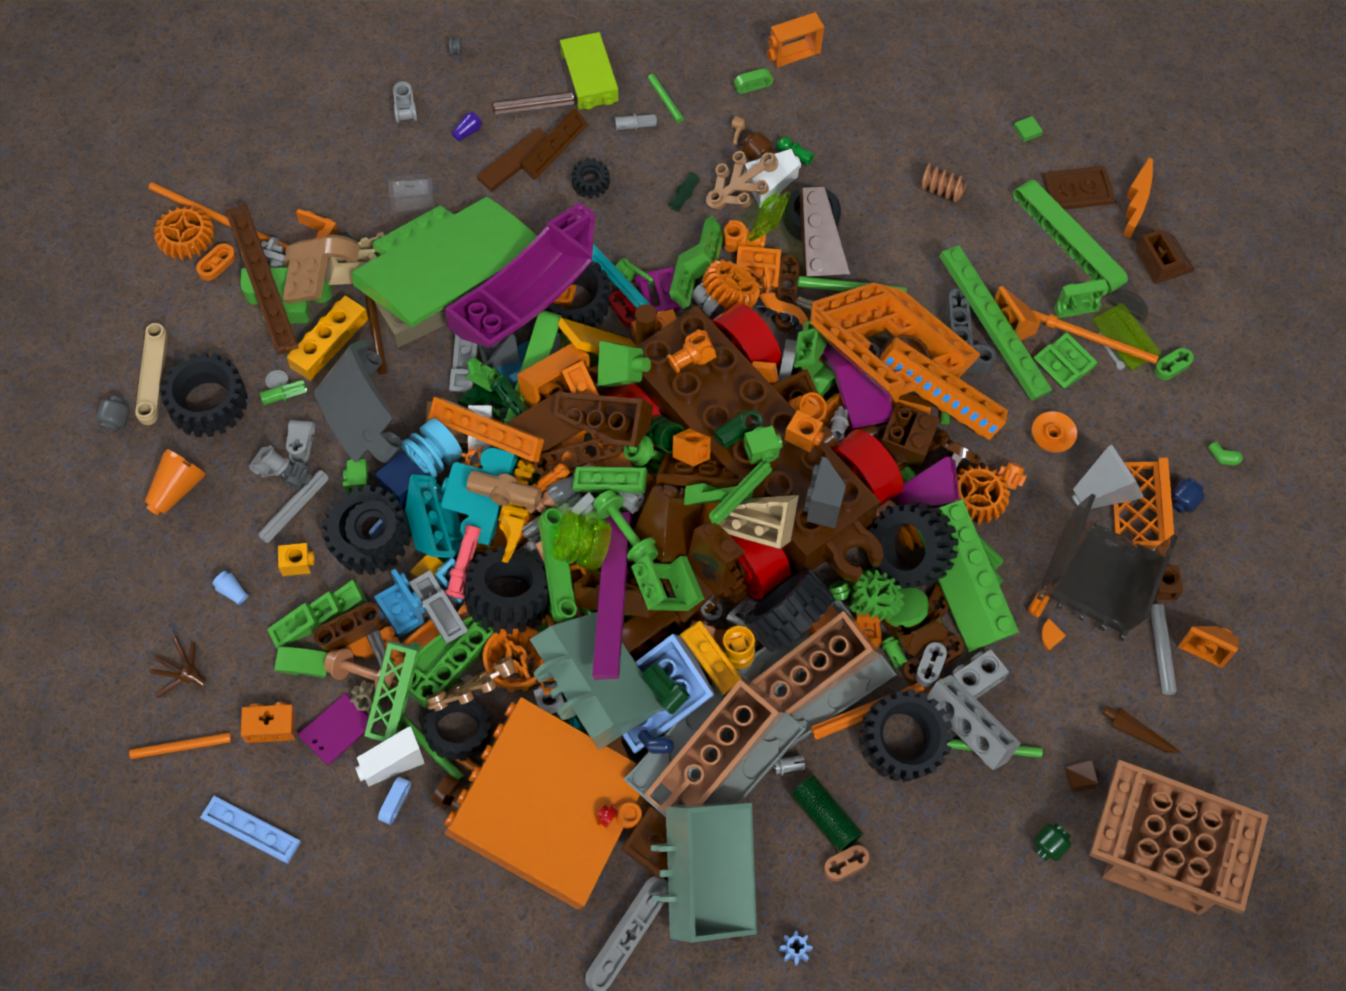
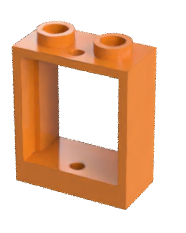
(807, 25)

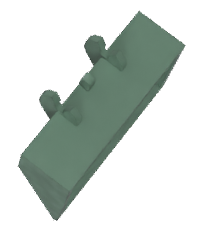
(603, 706)
(709, 871)

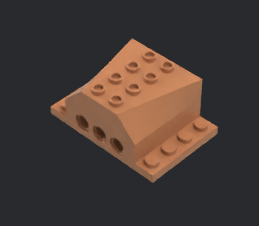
(1177, 841)

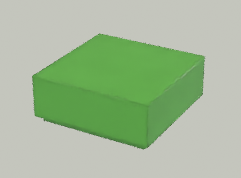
(1028, 129)

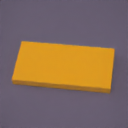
(587, 337)

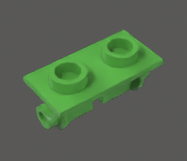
(482, 374)

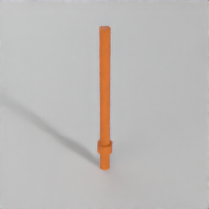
(1053, 322)

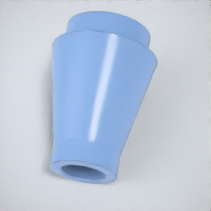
(229, 586)

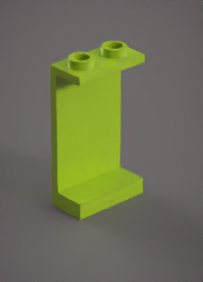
(589, 70)

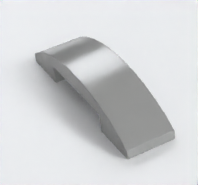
(463, 352)

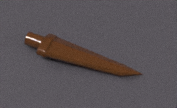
(1126, 723)

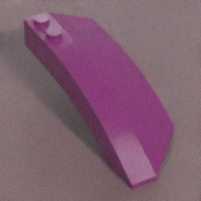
(527, 282)

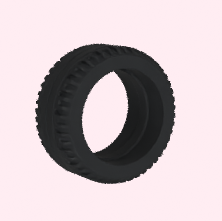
(793, 221)

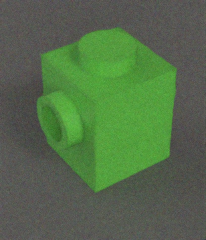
(762, 445)

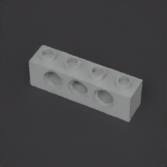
(974, 723)

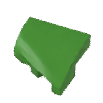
(705, 494)

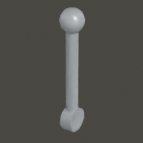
(1119, 364)

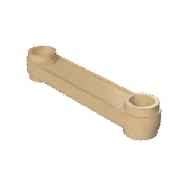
(151, 374)

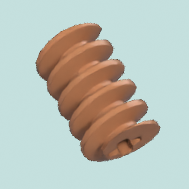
(943, 183)

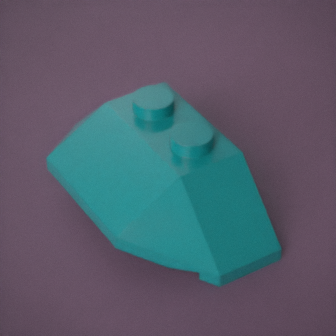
(432, 526)

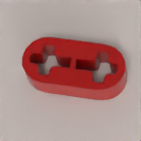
(621, 311)

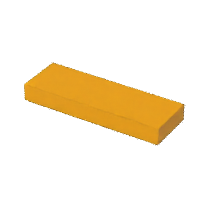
(710, 657)

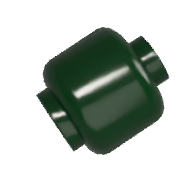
(1052, 842)

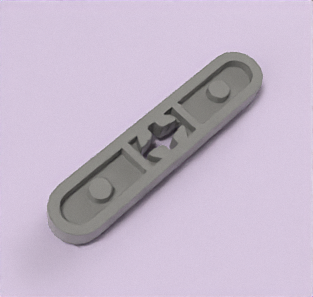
(618, 946)

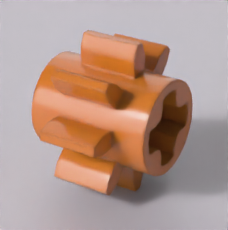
(473, 453)
(1013, 475)

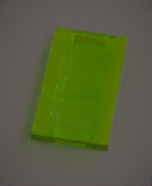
(769, 215)
(1123, 327)

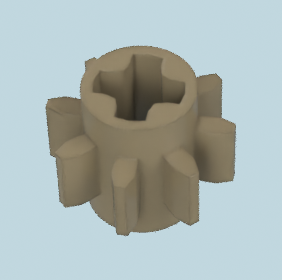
(363, 696)

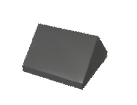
(501, 353)

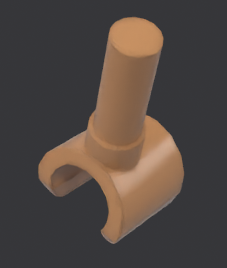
(738, 124)

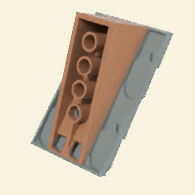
(821, 671)
(718, 750)

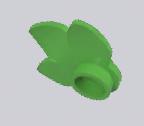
(840, 590)

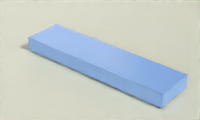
(250, 829)

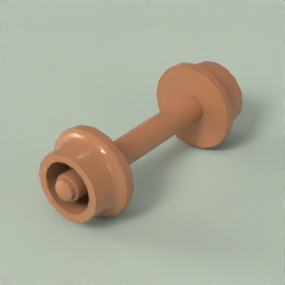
(340, 663)

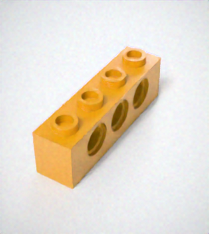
(326, 348)

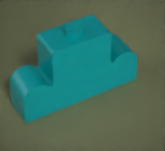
(481, 510)

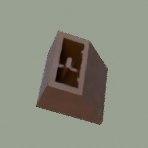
(1163, 256)
(910, 434)

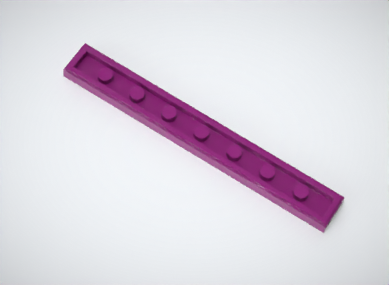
(611, 605)

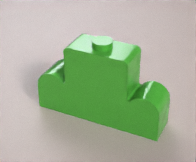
(296, 312)

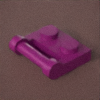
(662, 282)

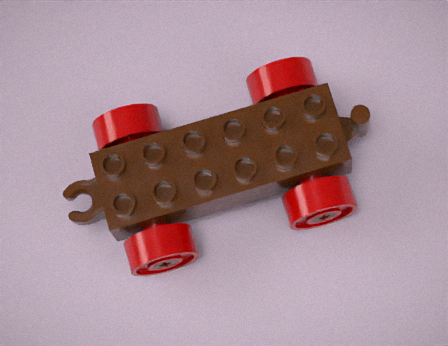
(715, 392)

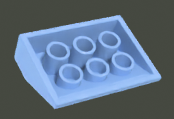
(681, 667)

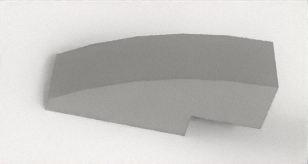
(438, 607)

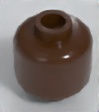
(756, 145)

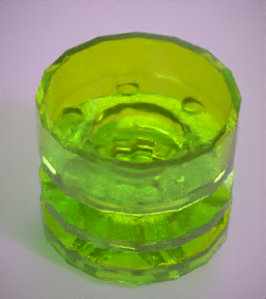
(581, 540)

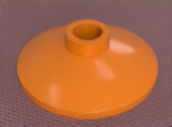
(1054, 423)

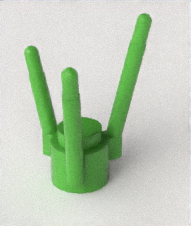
(630, 271)

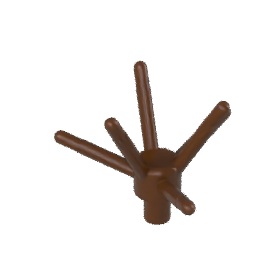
(186, 674)

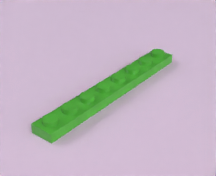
(995, 323)

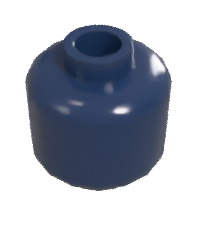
(1187, 495)

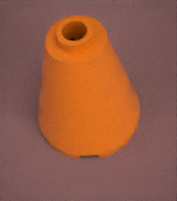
(171, 482)

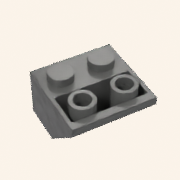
(824, 495)

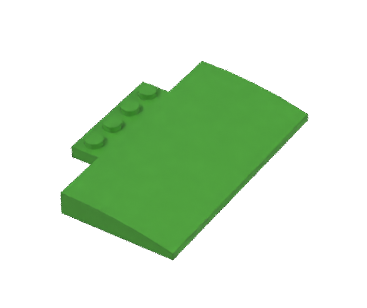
(441, 258)

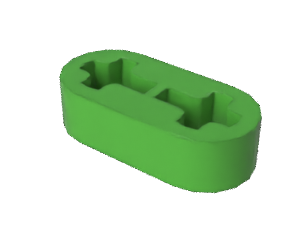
(753, 80)
(1170, 360)

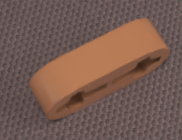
(844, 857)

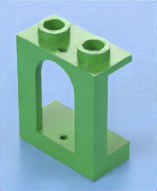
(681, 579)

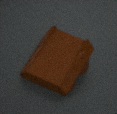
(919, 636)

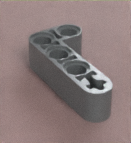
(964, 330)

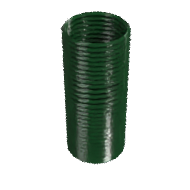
(832, 821)

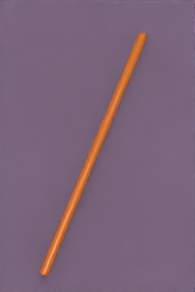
(211, 213)

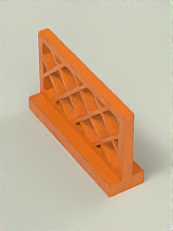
(1163, 502)

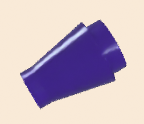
(468, 125)

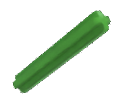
(739, 493)

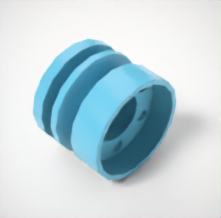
(432, 448)

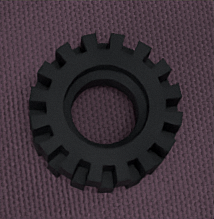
(590, 188)

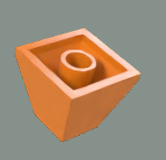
(1018, 314)
(1210, 644)

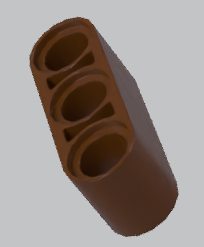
(361, 628)

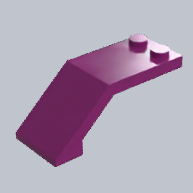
(859, 395)

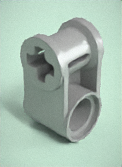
(404, 102)
(300, 440)
(268, 462)

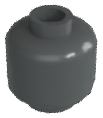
(112, 413)

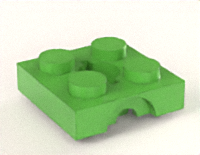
(1080, 298)

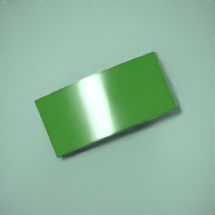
(300, 661)

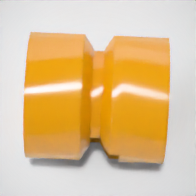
(739, 646)

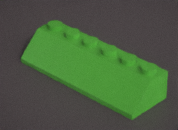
(972, 586)

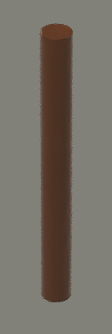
(376, 335)

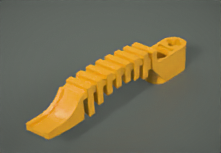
(513, 515)

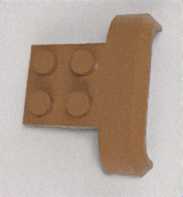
(308, 265)

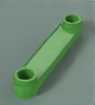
(557, 572)

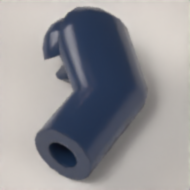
(655, 745)

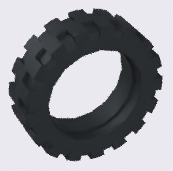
(458, 750)

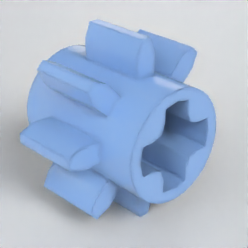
(801, 943)

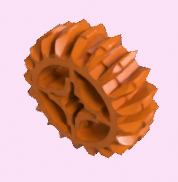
(193, 237)
(730, 284)
(983, 482)

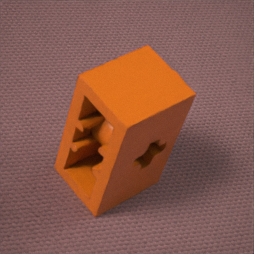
(279, 729)

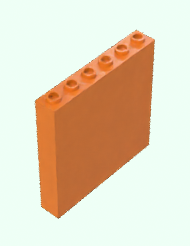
(539, 803)

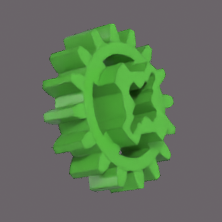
(872, 585)

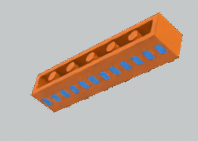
(946, 390)

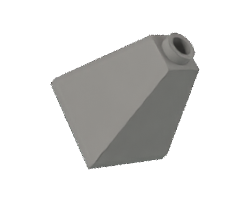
(1107, 480)

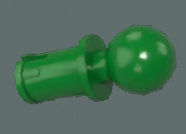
(804, 156)

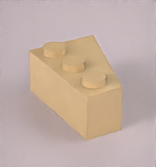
(340, 270)
(763, 520)

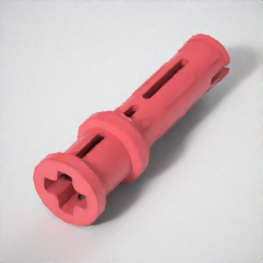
(458, 574)

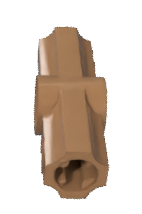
(504, 489)

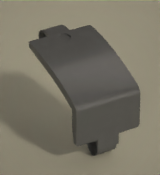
(355, 405)

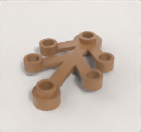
(739, 181)
(462, 691)

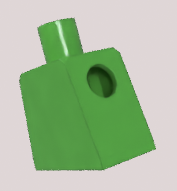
(620, 364)

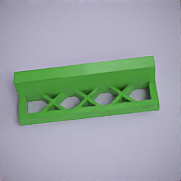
(402, 690)

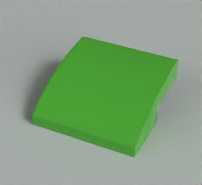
(1065, 361)

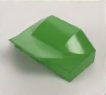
(821, 375)

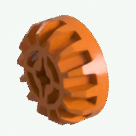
(513, 643)

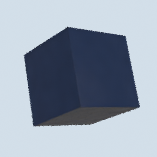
(396, 475)

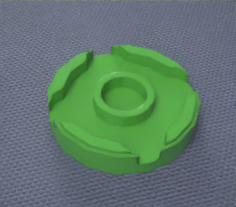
(914, 608)

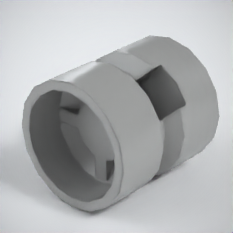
(704, 301)

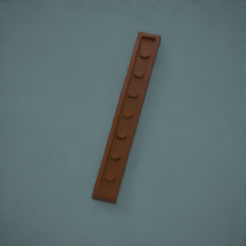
(262, 280)

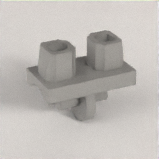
(272, 246)

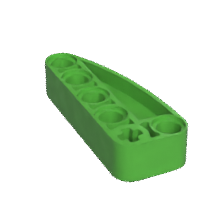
(440, 658)

